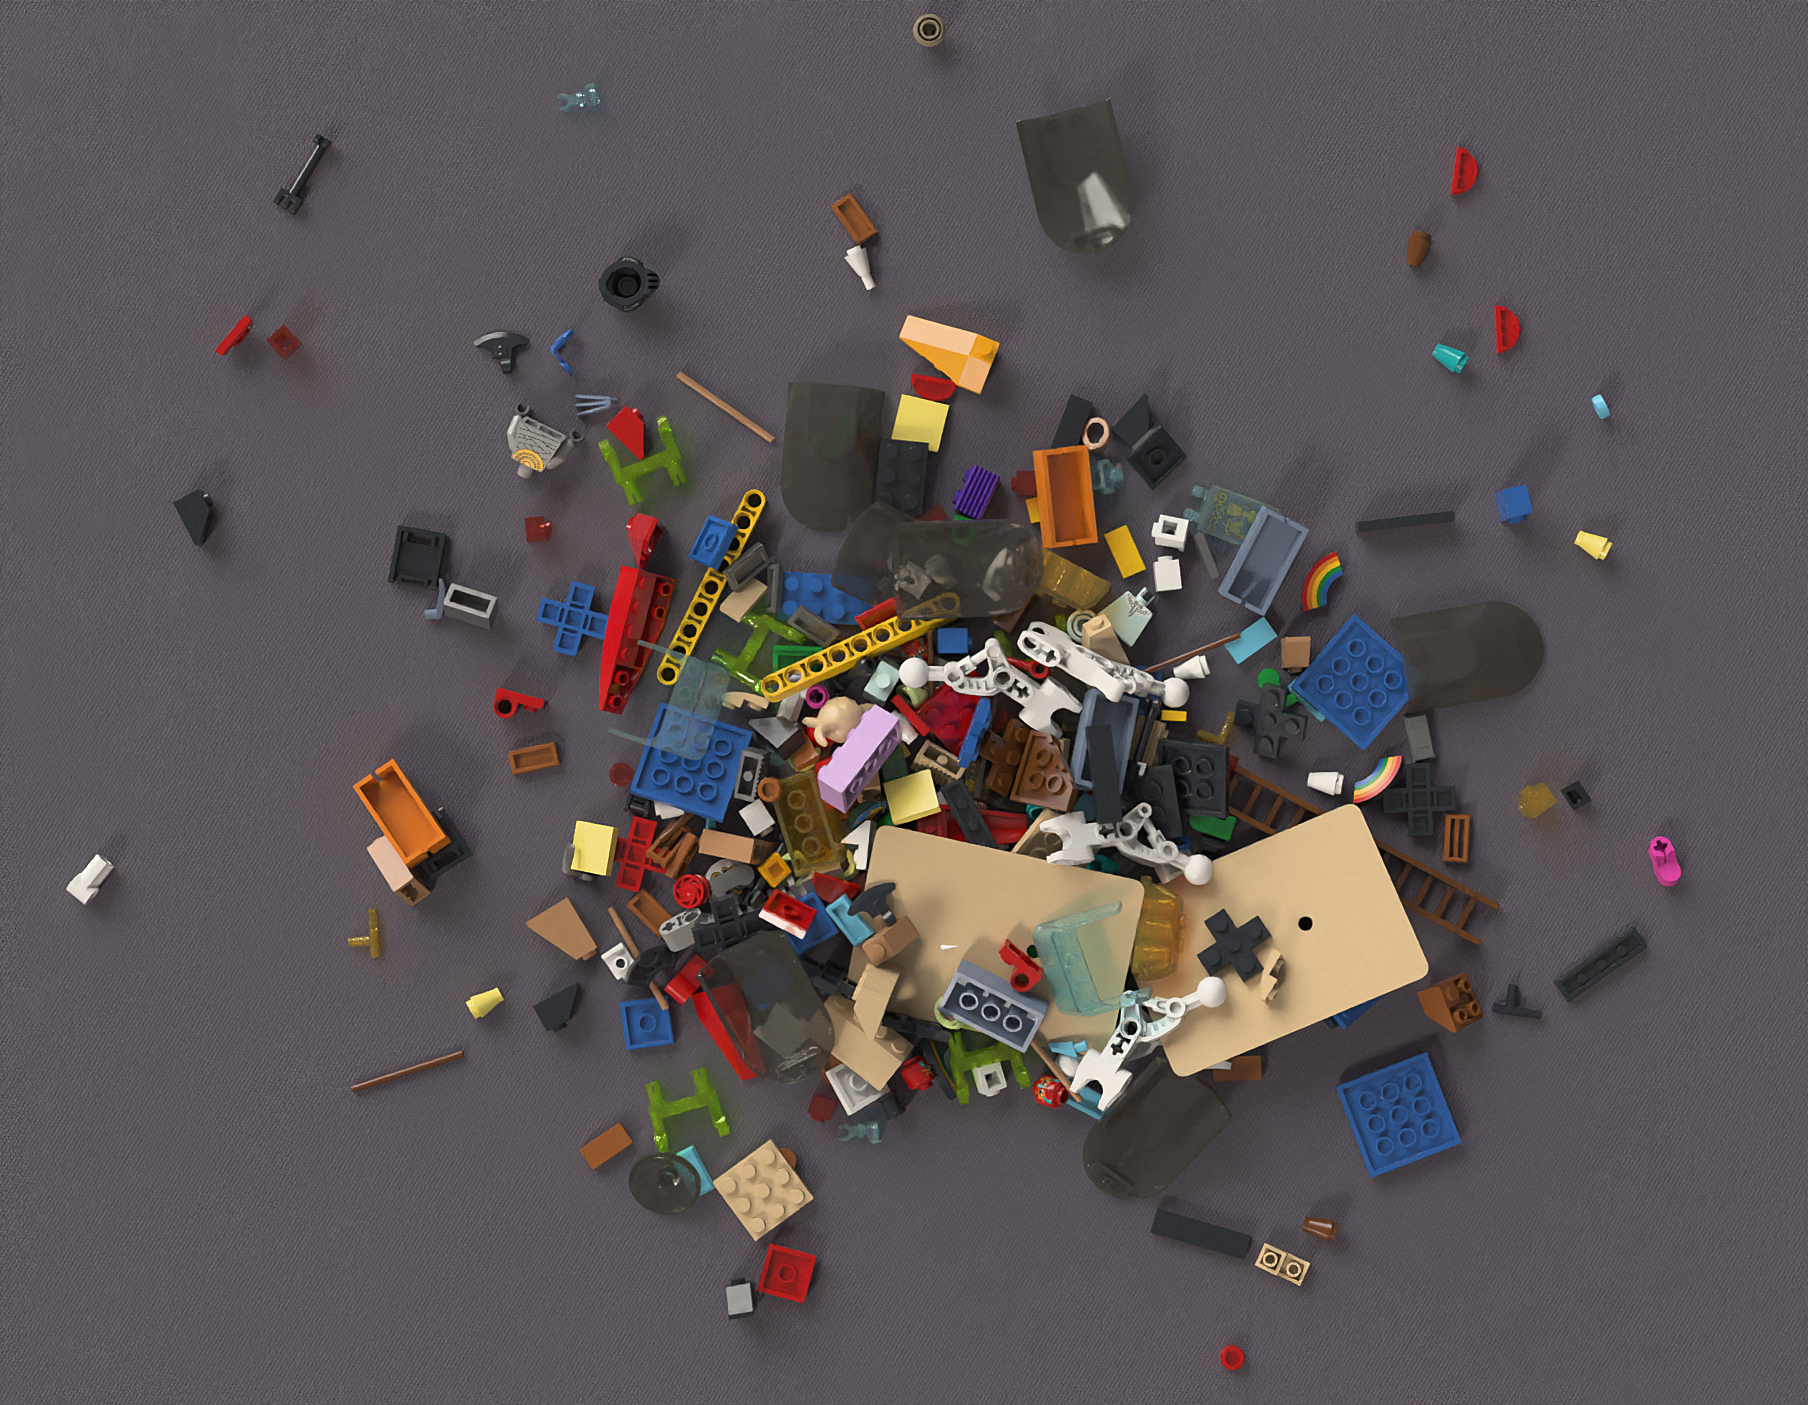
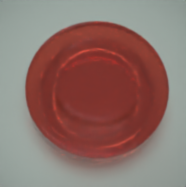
(621, 774)

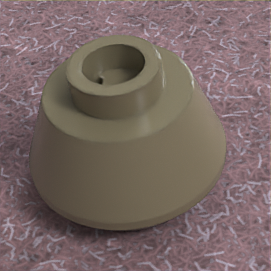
(929, 23)

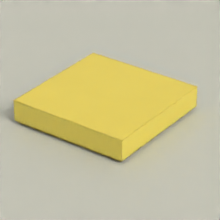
(920, 421)
(912, 797)
(594, 848)

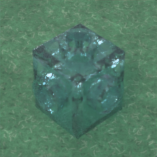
(1106, 476)

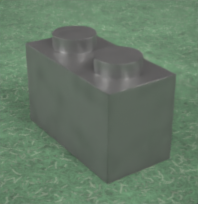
(471, 606)

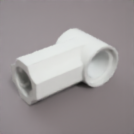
(791, 706)
(86, 884)

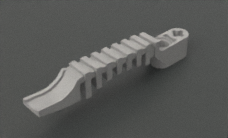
(678, 931)

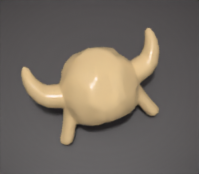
(836, 719)

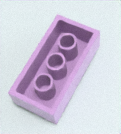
(859, 758)

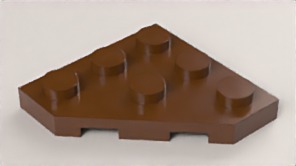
(1044, 775)

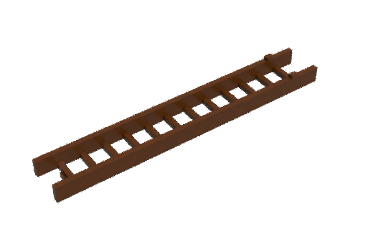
(1431, 873)

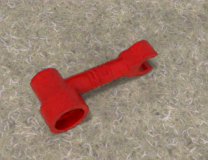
(1032, 667)

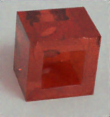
(277, 339)
(1024, 484)
(537, 529)
(821, 1107)

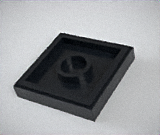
(1155, 456)

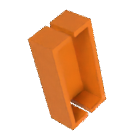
(1065, 496)
(402, 814)

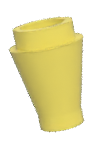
(1593, 544)
(484, 1002)

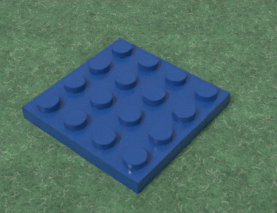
(1355, 682)
(692, 785)
(1398, 1114)

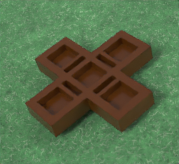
(1005, 754)

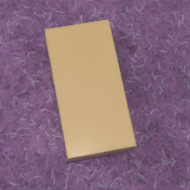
(743, 600)

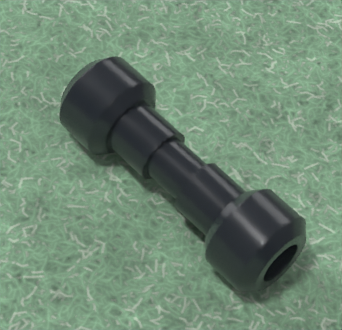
(864, 668)

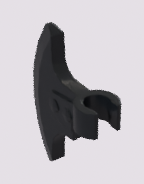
(501, 346)
(874, 903)

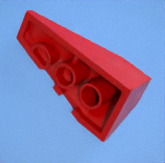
(644, 537)
(714, 1026)

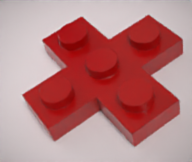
(632, 853)

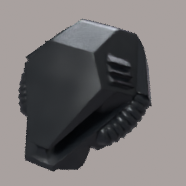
(627, 284)

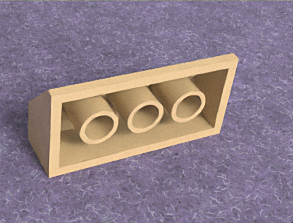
(874, 995)
(869, 1059)

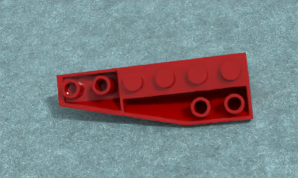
(634, 615)

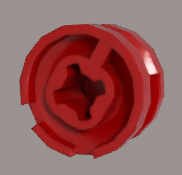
(692, 891)

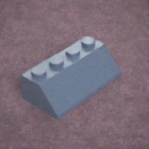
(993, 1006)

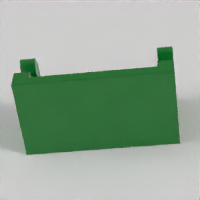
(787, 655)

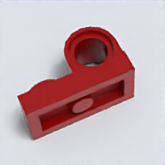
(530, 703)
(1023, 965)
(686, 981)

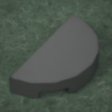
(1206, 555)

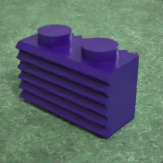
(976, 492)

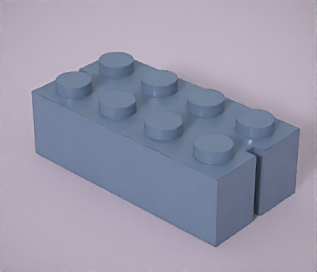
(1263, 560)
(1100, 712)

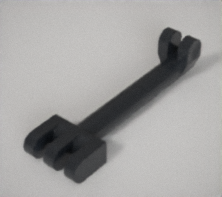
(291, 195)
(1136, 763)
(753, 896)

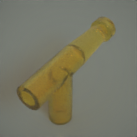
(1223, 735)
(372, 939)

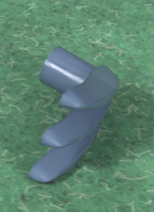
(601, 403)
(437, 613)

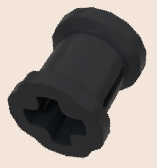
(638, 804)
(891, 1105)

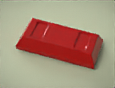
(877, 615)

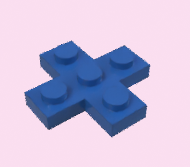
(573, 618)
(975, 733)

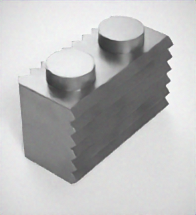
(751, 772)

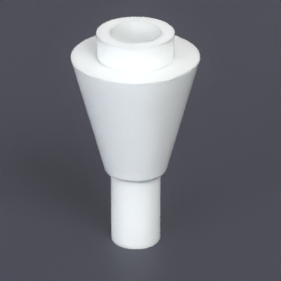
(859, 262)

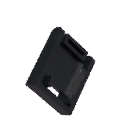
(415, 561)
(457, 843)

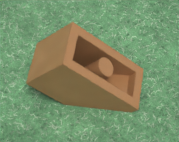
(1295, 653)
(890, 941)

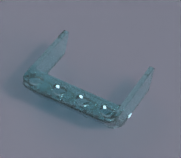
(691, 709)
(1068, 970)

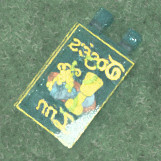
(1224, 513)

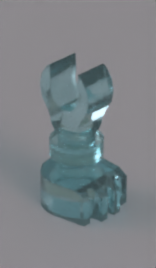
(590, 97)
(871, 1130)

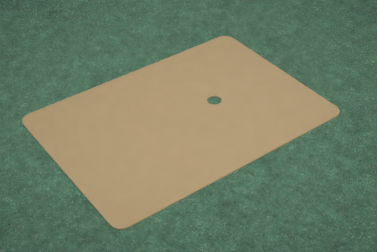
(980, 899)
(1349, 956)

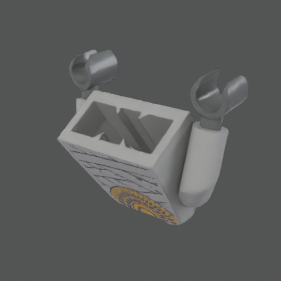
(537, 444)

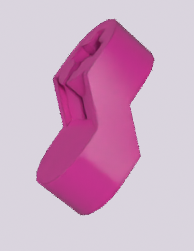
(1666, 871)

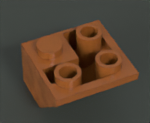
(1451, 1002)

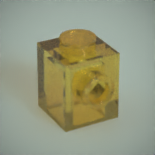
(1535, 800)

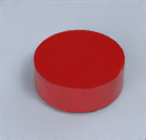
(1232, 1357)

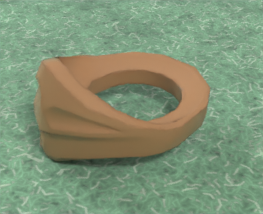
(1097, 448)

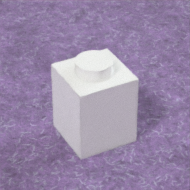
(1167, 574)
(758, 818)

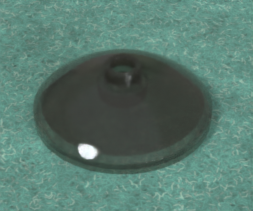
(661, 1191)

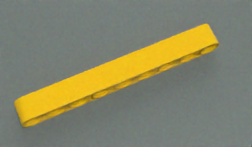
(711, 600)
(846, 647)

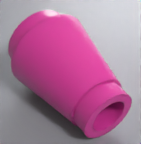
(813, 693)

